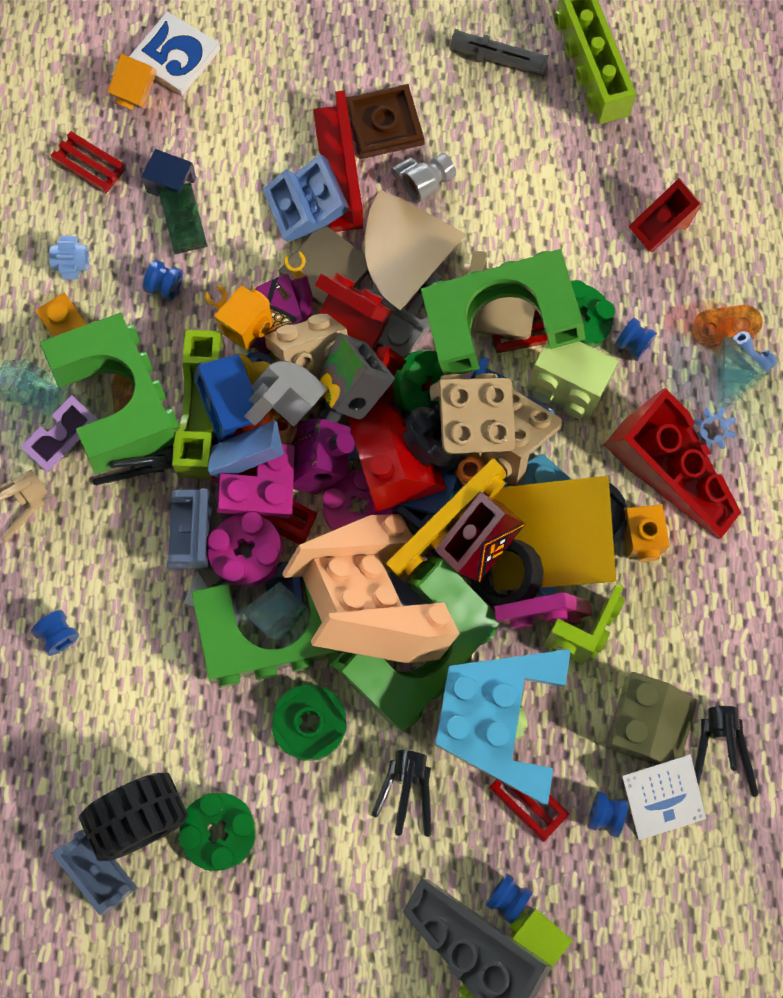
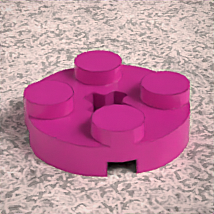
(339, 499)
(248, 529)

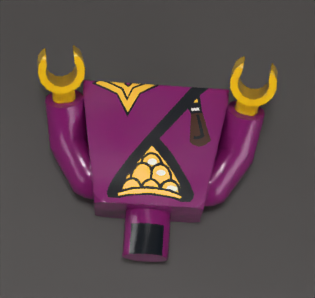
(288, 298)

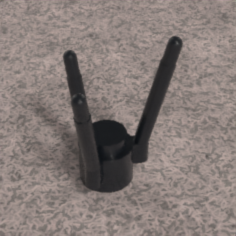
(153, 463)
(725, 726)
(409, 768)

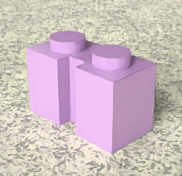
(51, 446)

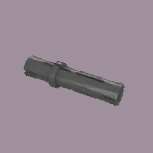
(468, 44)

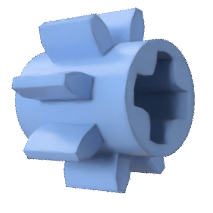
(69, 257)
(704, 432)

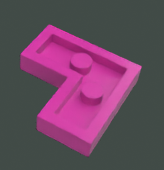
(265, 493)
(551, 607)

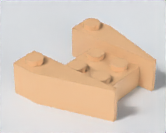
(358, 599)

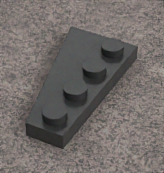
(473, 948)

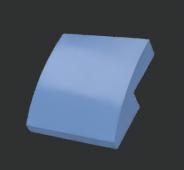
(305, 199)

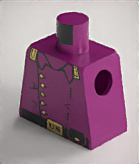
(320, 454)

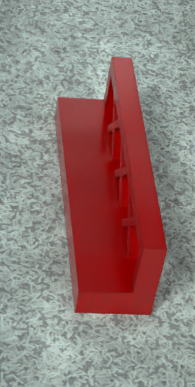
(336, 145)

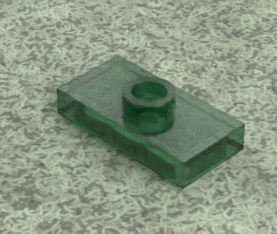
(183, 219)

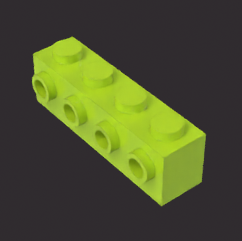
(595, 58)

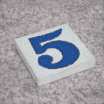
(176, 52)

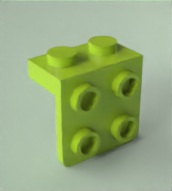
(584, 644)

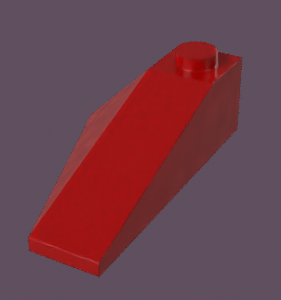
(668, 456)
(388, 464)

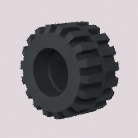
(133, 816)

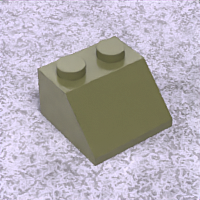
(651, 720)

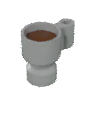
(423, 179)

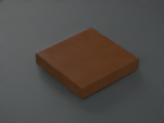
(384, 121)

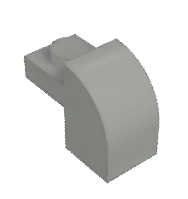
(287, 390)

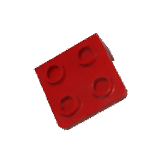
(353, 309)

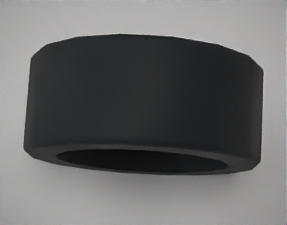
(532, 578)

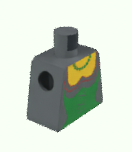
(353, 379)

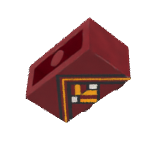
(479, 537)

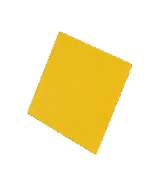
(566, 527)

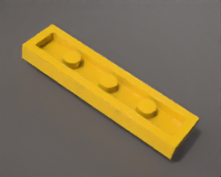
(410, 556)

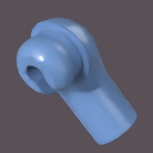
(764, 359)

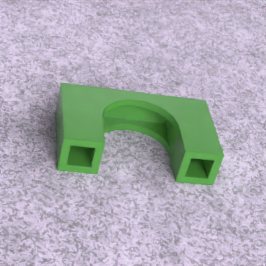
(537, 279)
(111, 348)
(232, 656)
(403, 695)

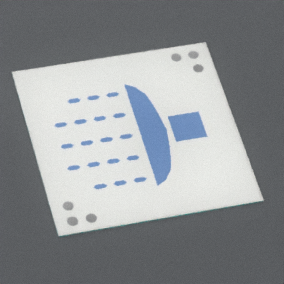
(664, 797)

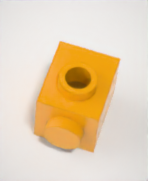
(131, 82)
(244, 317)
(646, 533)

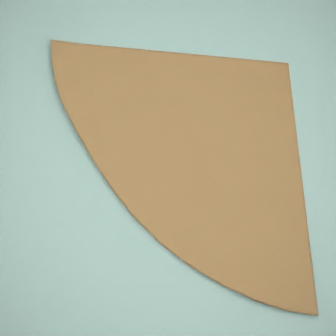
(404, 246)

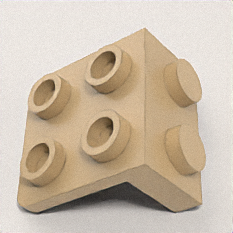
(503, 316)
(306, 342)
(475, 413)
(532, 429)

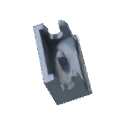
(189, 529)
(101, 882)

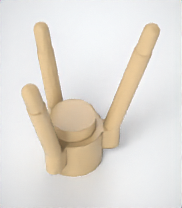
(25, 489)

